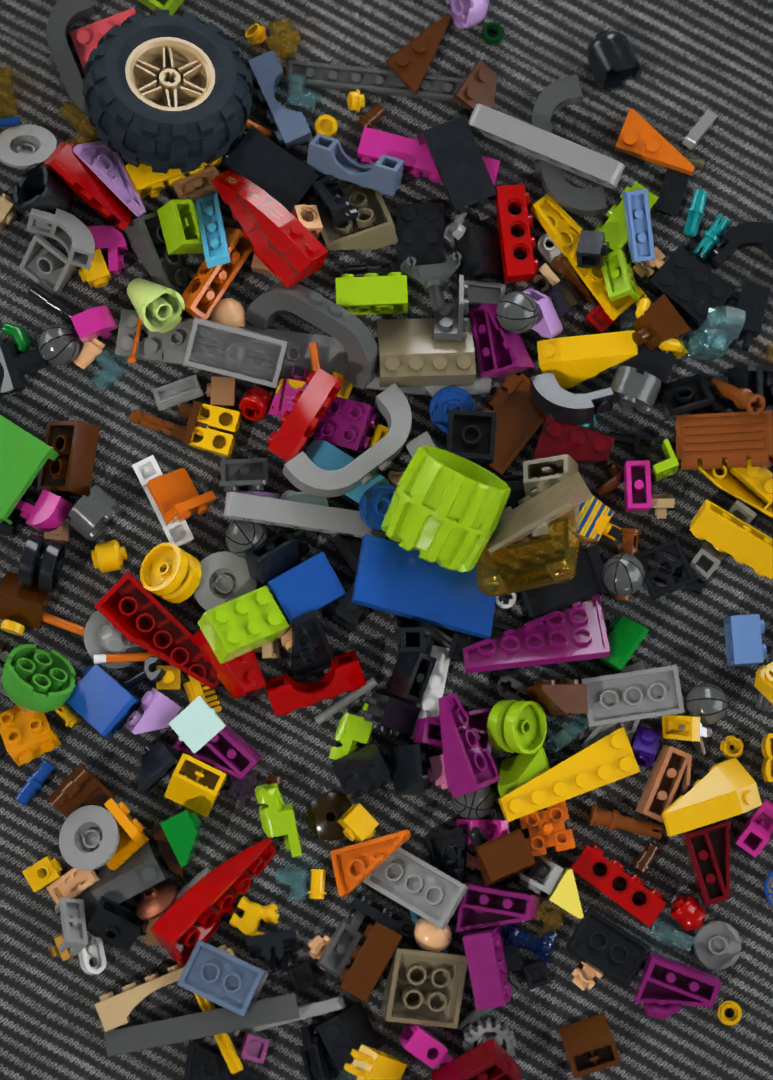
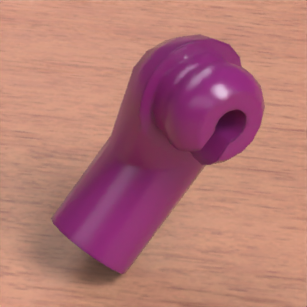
(660, 1012)

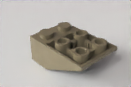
(544, 471)

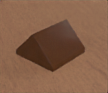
(22, 603)
(504, 857)

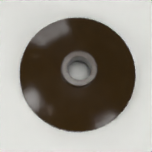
(317, 814)

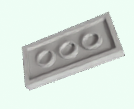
(633, 695)
(418, 887)

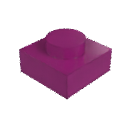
(254, 1048)

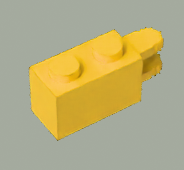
(375, 1065)

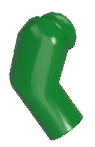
(20, 336)

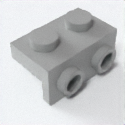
(541, 876)

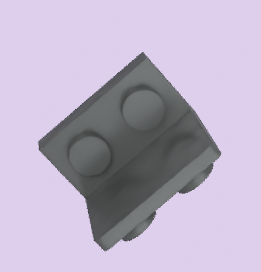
(450, 322)

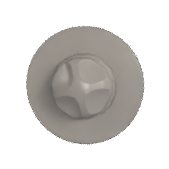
(26, 145)
(223, 579)
(104, 638)
(89, 837)

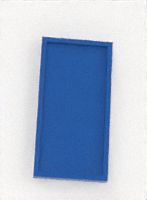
(420, 590)

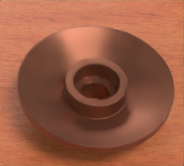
(156, 900)

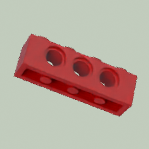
(514, 269)
(653, 902)

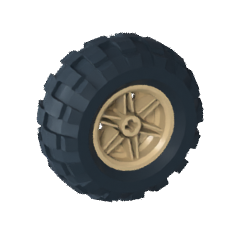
(146, 76)

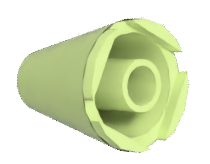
(156, 304)

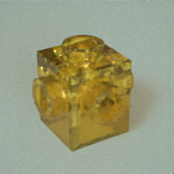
(283, 38)

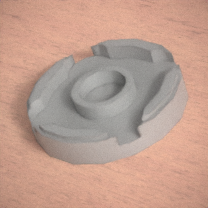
(717, 945)

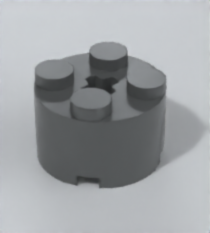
(635, 389)
(93, 513)

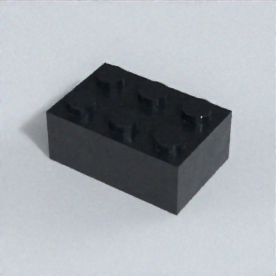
(689, 287)

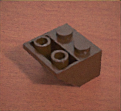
(560, 697)
(589, 1045)

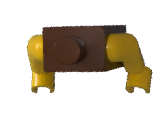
(660, 326)

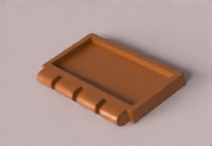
(516, 420)
(722, 438)

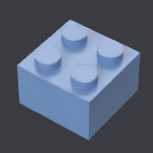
(744, 640)

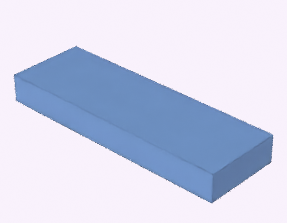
(638, 226)

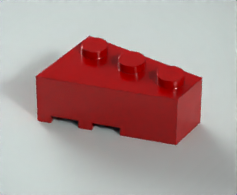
(239, 676)

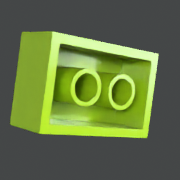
(373, 293)
(243, 624)

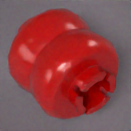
(255, 404)
(687, 913)

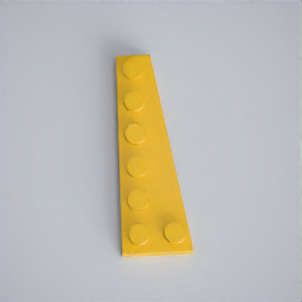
(566, 235)
(588, 769)

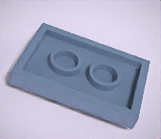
(221, 977)

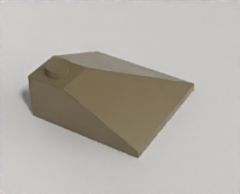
(368, 231)
(424, 988)

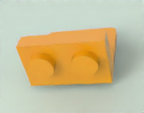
(26, 734)
(130, 831)

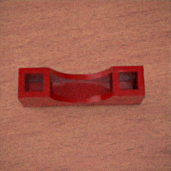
(290, 695)

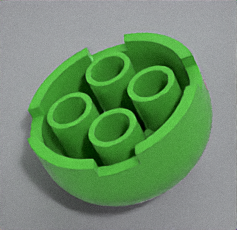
(37, 678)

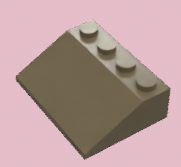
(414, 358)
(539, 510)

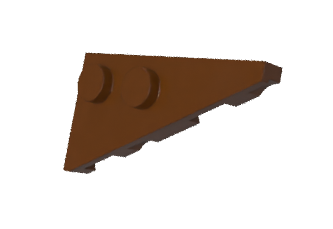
(413, 60)

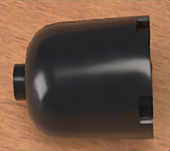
(612, 60)
(43, 190)

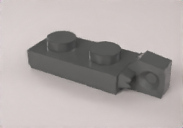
(342, 944)

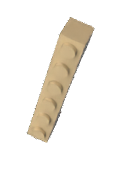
(115, 1009)

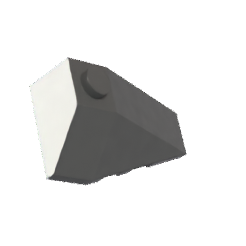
(149, 245)
(130, 879)

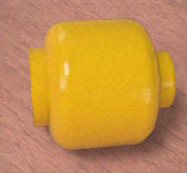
(109, 556)

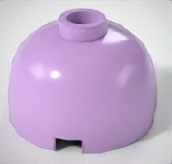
(468, 12)

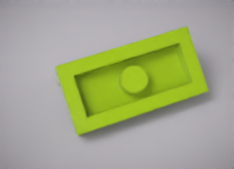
(619, 276)
(667, 467)

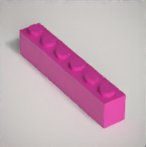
(416, 156)

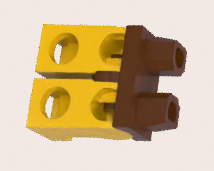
(200, 427)

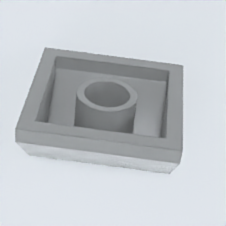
(47, 265)

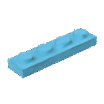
(212, 230)

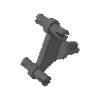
(432, 277)

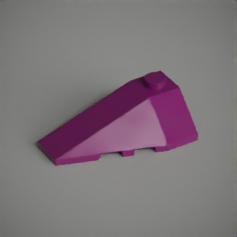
(465, 762)

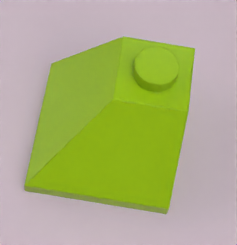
(521, 769)

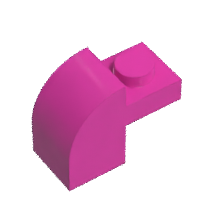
(110, 243)
(94, 323)
(47, 513)
(491, 828)
(757, 829)

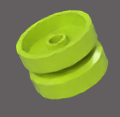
(517, 726)

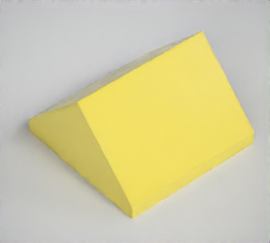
(566, 894)

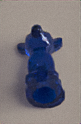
(525, 940)

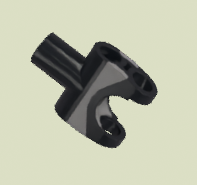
(15, 366)

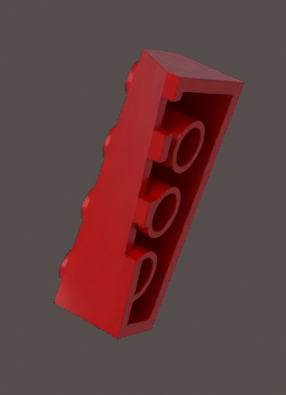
(88, 186)
(306, 414)

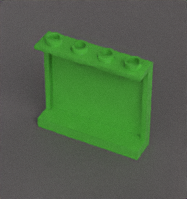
(20, 463)

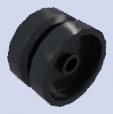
(41, 563)

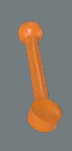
(132, 359)

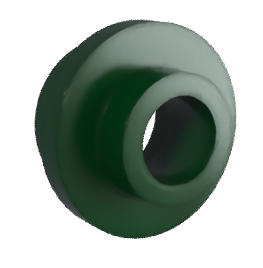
(495, 27)

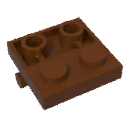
(80, 790)

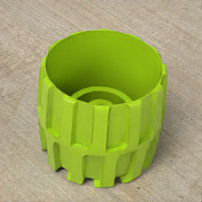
(445, 508)

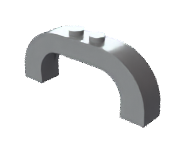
(334, 483)

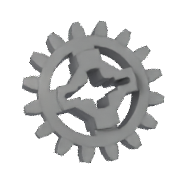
(489, 1030)

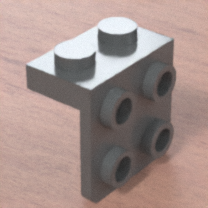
(244, 474)

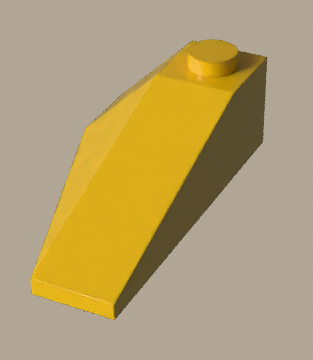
(584, 356)
(718, 796)

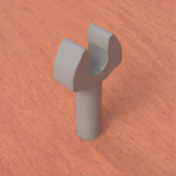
(456, 228)

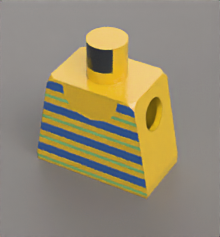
(594, 521)

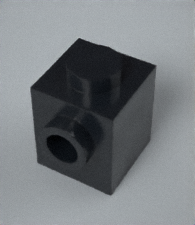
(591, 249)
(564, 299)

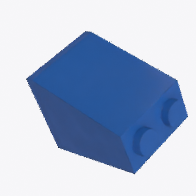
(306, 588)
(102, 700)

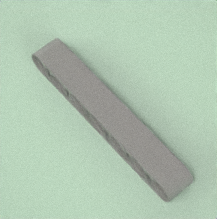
(546, 146)
(296, 515)

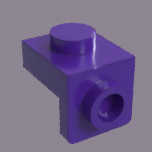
(645, 745)

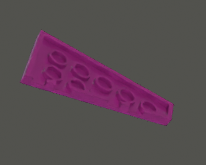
(550, 639)

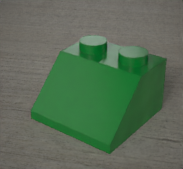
(623, 641)
(183, 835)

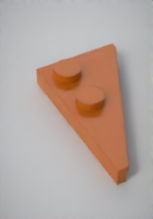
(644, 142)
(358, 861)

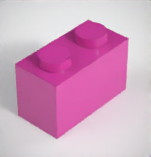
(637, 486)

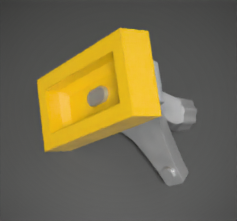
(687, 729)

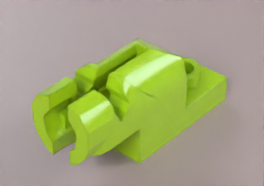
(350, 732)
(278, 817)

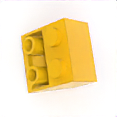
(195, 784)

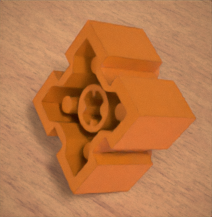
(548, 829)

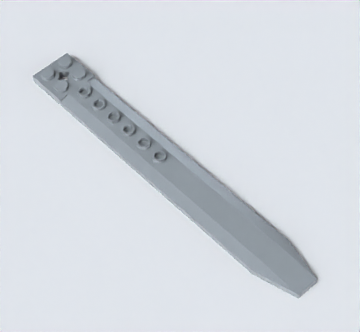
(172, 347)

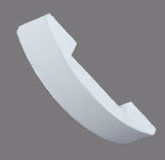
(176, 532)

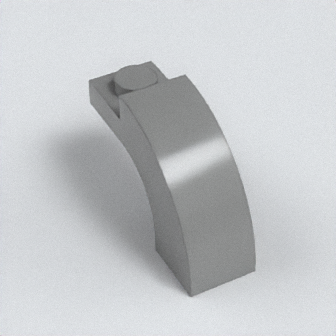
(68, 231)
(707, 557)

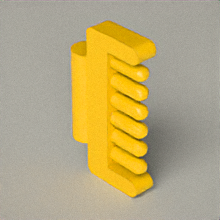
(193, 690)

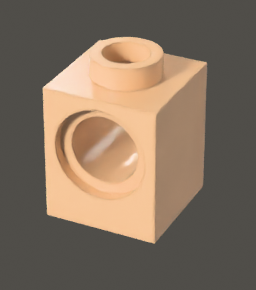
(309, 217)

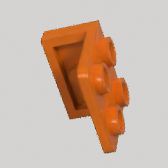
(178, 496)

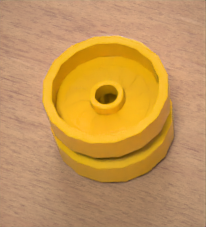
(170, 573)

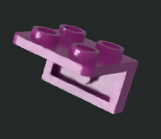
(348, 425)

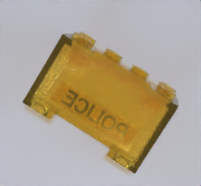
(530, 562)

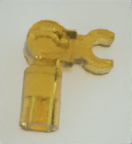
(78, 120)
(551, 920)

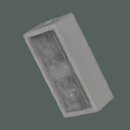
(235, 352)

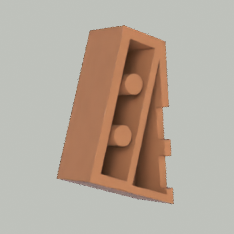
(666, 782)

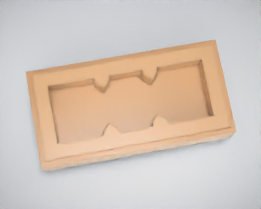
(72, 884)

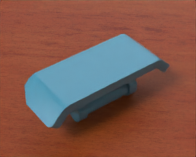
(331, 458)

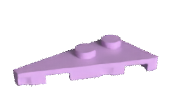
(111, 172)

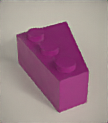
(497, 350)
(429, 729)
(226, 752)
(495, 906)
(487, 967)
(673, 982)

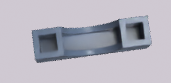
(290, 125)
(329, 158)

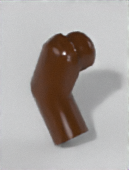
(613, 480)

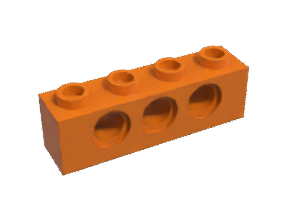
(211, 283)

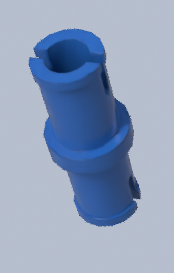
(34, 782)

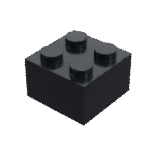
(472, 435)

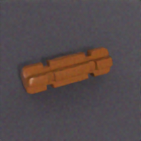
(152, 422)

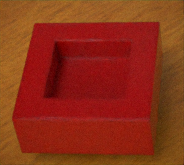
(599, 319)

